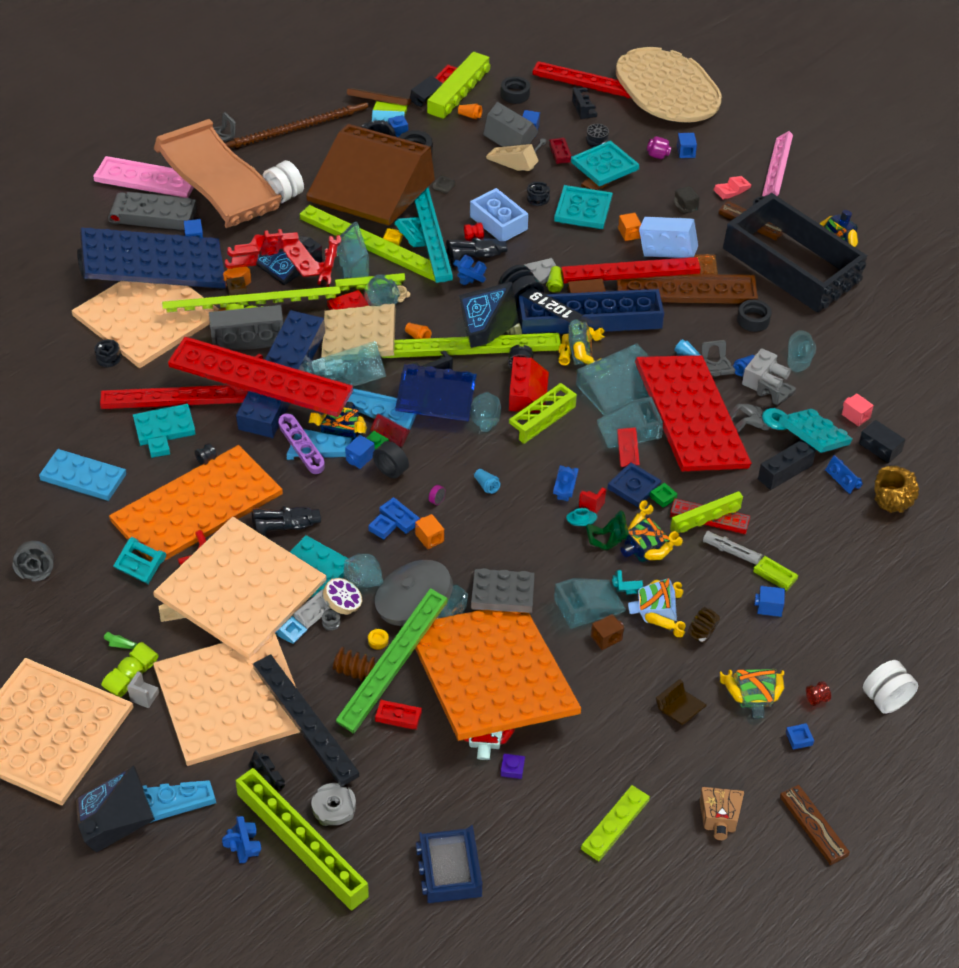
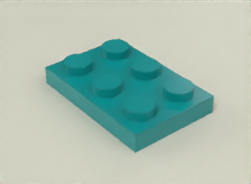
(169, 422)

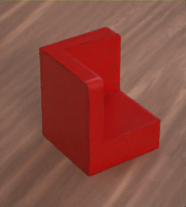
(592, 501)

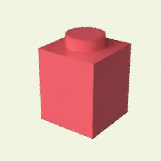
(857, 409)

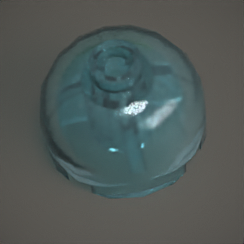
(381, 291)

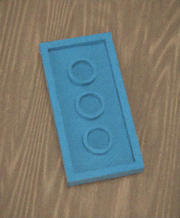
(83, 474)

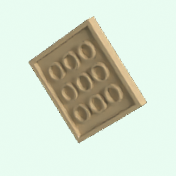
(360, 326)

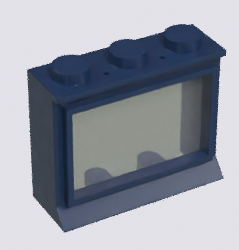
(449, 865)

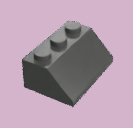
(508, 127)

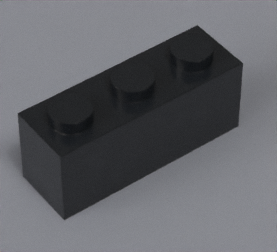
(786, 464)

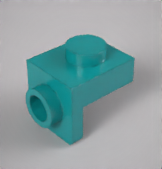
(630, 587)

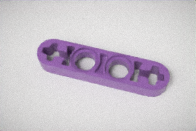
(299, 444)

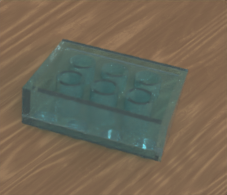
(613, 380)

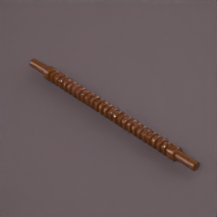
(237, 142)

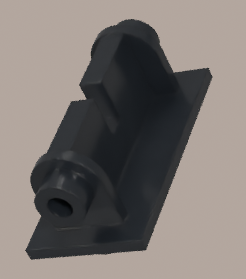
(264, 766)

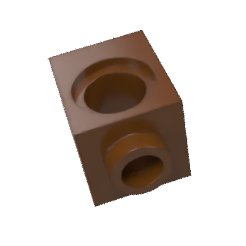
(607, 631)

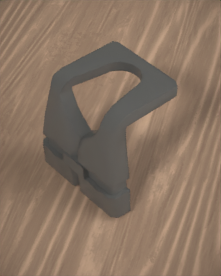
(226, 137)
(721, 367)
(778, 396)
(755, 416)

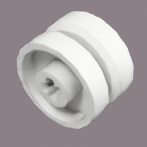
(284, 180)
(890, 686)

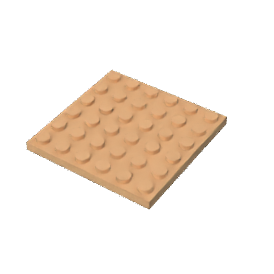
(135, 318)
(240, 587)
(221, 701)
(53, 729)

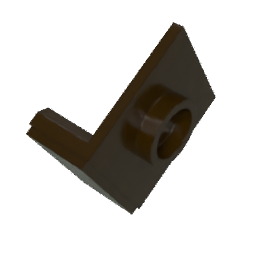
(678, 703)

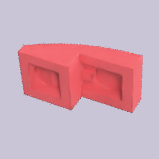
(734, 187)

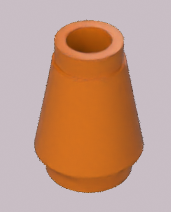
(470, 110)
(418, 331)

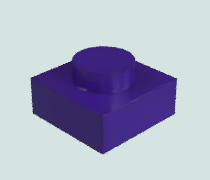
(512, 766)

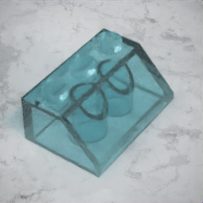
(353, 253)

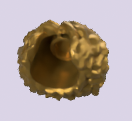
(895, 489)

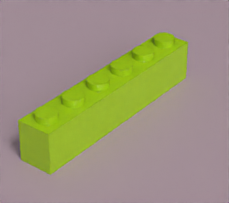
(458, 85)

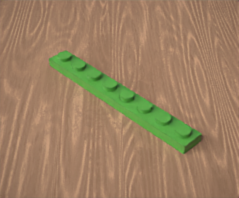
(391, 661)

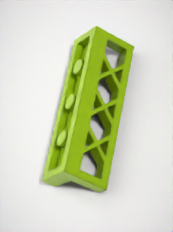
(551, 413)

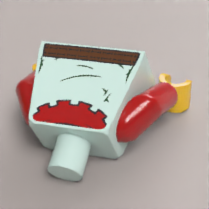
(489, 741)

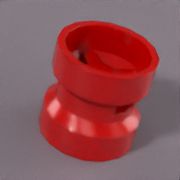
(473, 231)

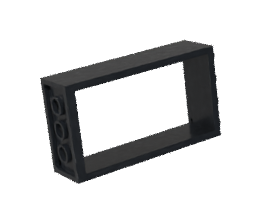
(781, 270)

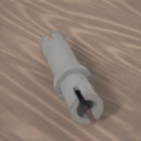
(725, 544)

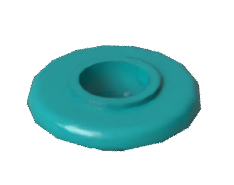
(771, 415)
(581, 517)

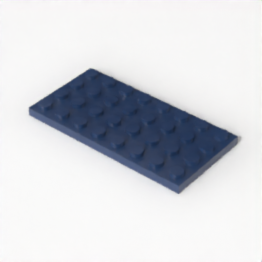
(151, 258)

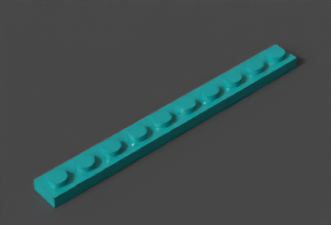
(433, 237)

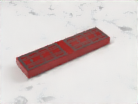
(731, 521)

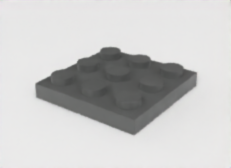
(503, 590)

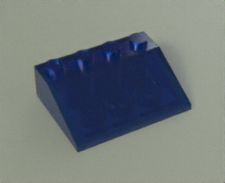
(436, 392)

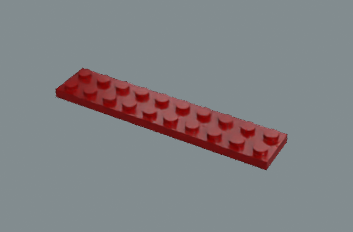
(261, 376)

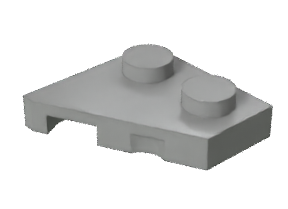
(541, 269)

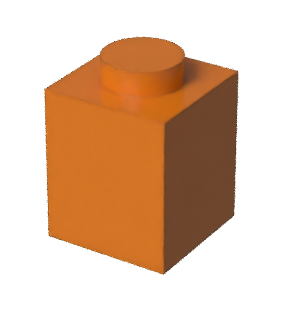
(629, 226)
(238, 272)
(429, 531)

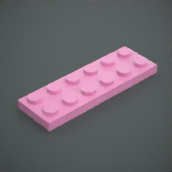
(142, 177)

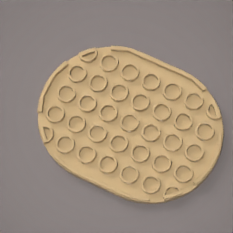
(668, 84)

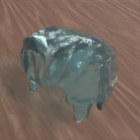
(486, 411)
(363, 571)
(456, 603)

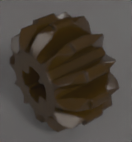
(703, 624)

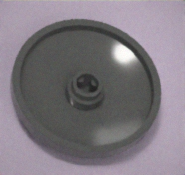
(407, 587)

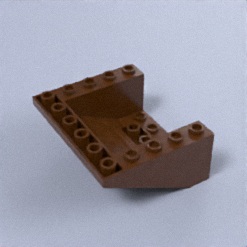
(372, 174)

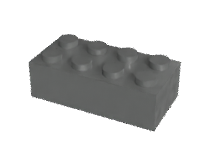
(246, 327)

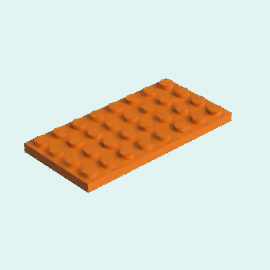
(196, 502)

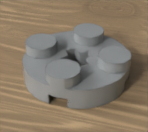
(333, 815)

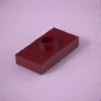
(560, 150)
(388, 428)

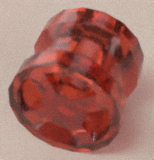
(818, 693)

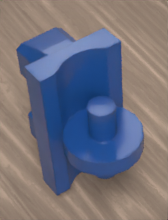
(468, 273)
(565, 482)
(238, 840)

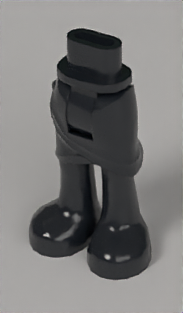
(475, 248)
(293, 518)

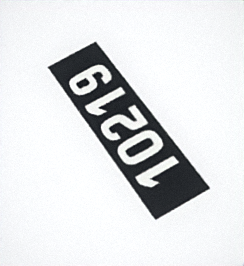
(551, 305)

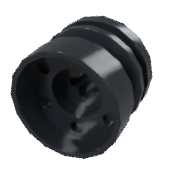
(521, 279)

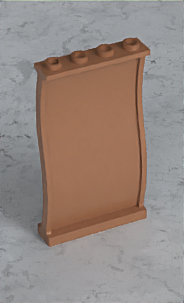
(217, 173)

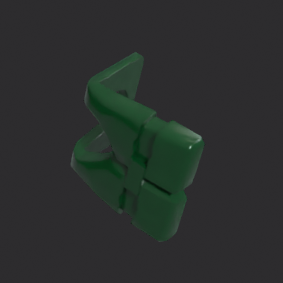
(616, 526)

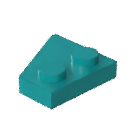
(411, 230)

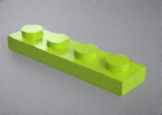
(360, 283)
(707, 512)
(615, 823)

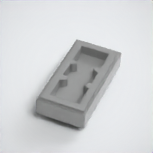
(312, 610)

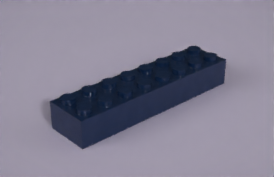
(599, 309)
(292, 347)

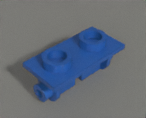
(843, 475)

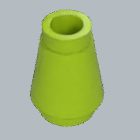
(555, 280)

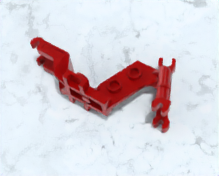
(271, 243)

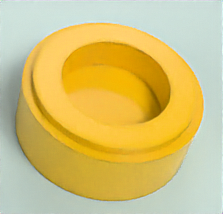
(378, 639)

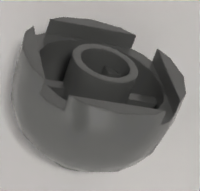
(33, 560)

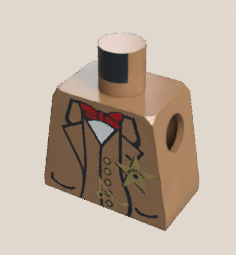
(720, 810)

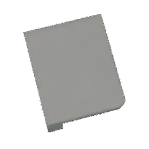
(141, 692)

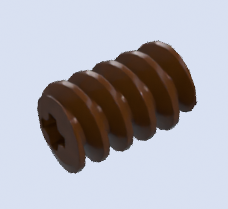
(353, 665)

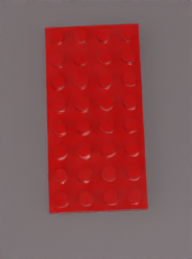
(692, 413)

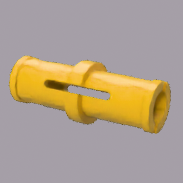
(564, 358)

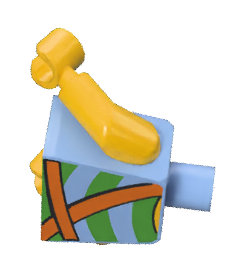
(658, 605)

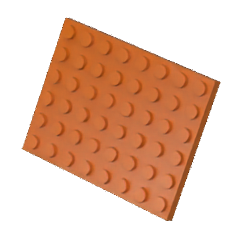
(494, 673)

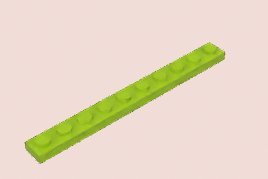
(372, 242)
(258, 298)
(461, 345)

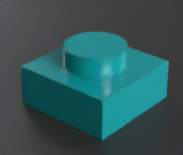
(158, 446)

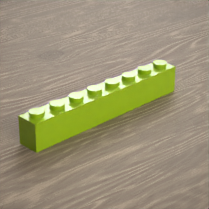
(302, 839)

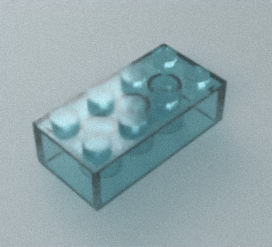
(349, 366)

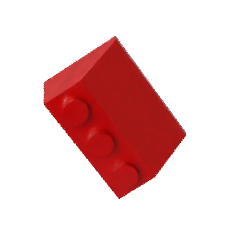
(528, 383)

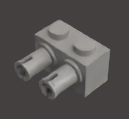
(761, 369)

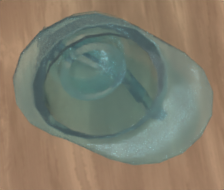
(800, 351)

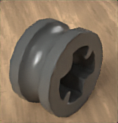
(329, 615)

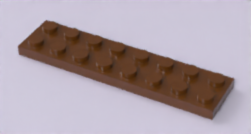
(696, 287)

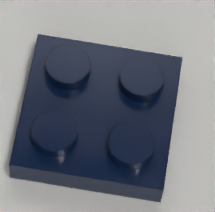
(633, 484)

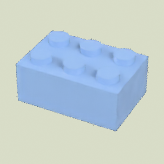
(499, 215)
(668, 237)

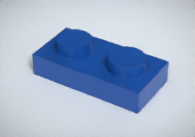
(400, 514)

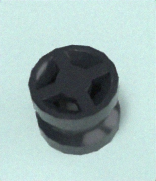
(206, 454)

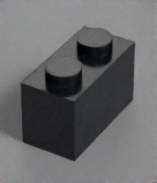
(882, 441)

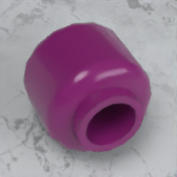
(658, 147)

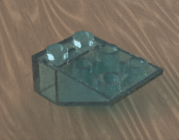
(637, 413)
(586, 600)

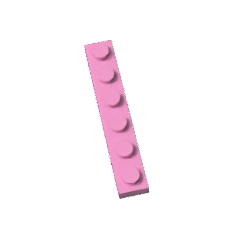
(777, 164)

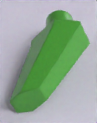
(119, 641)

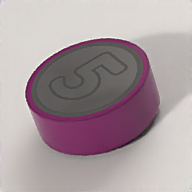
(437, 494)

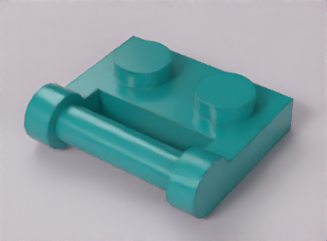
(137, 566)

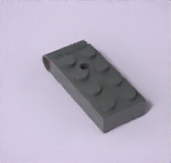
(152, 210)

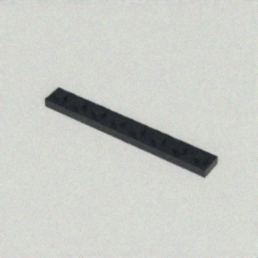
(306, 720)

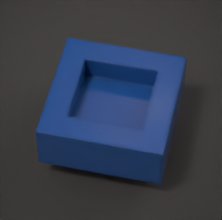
(382, 526)
(799, 736)

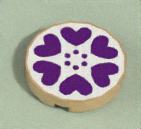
(342, 596)

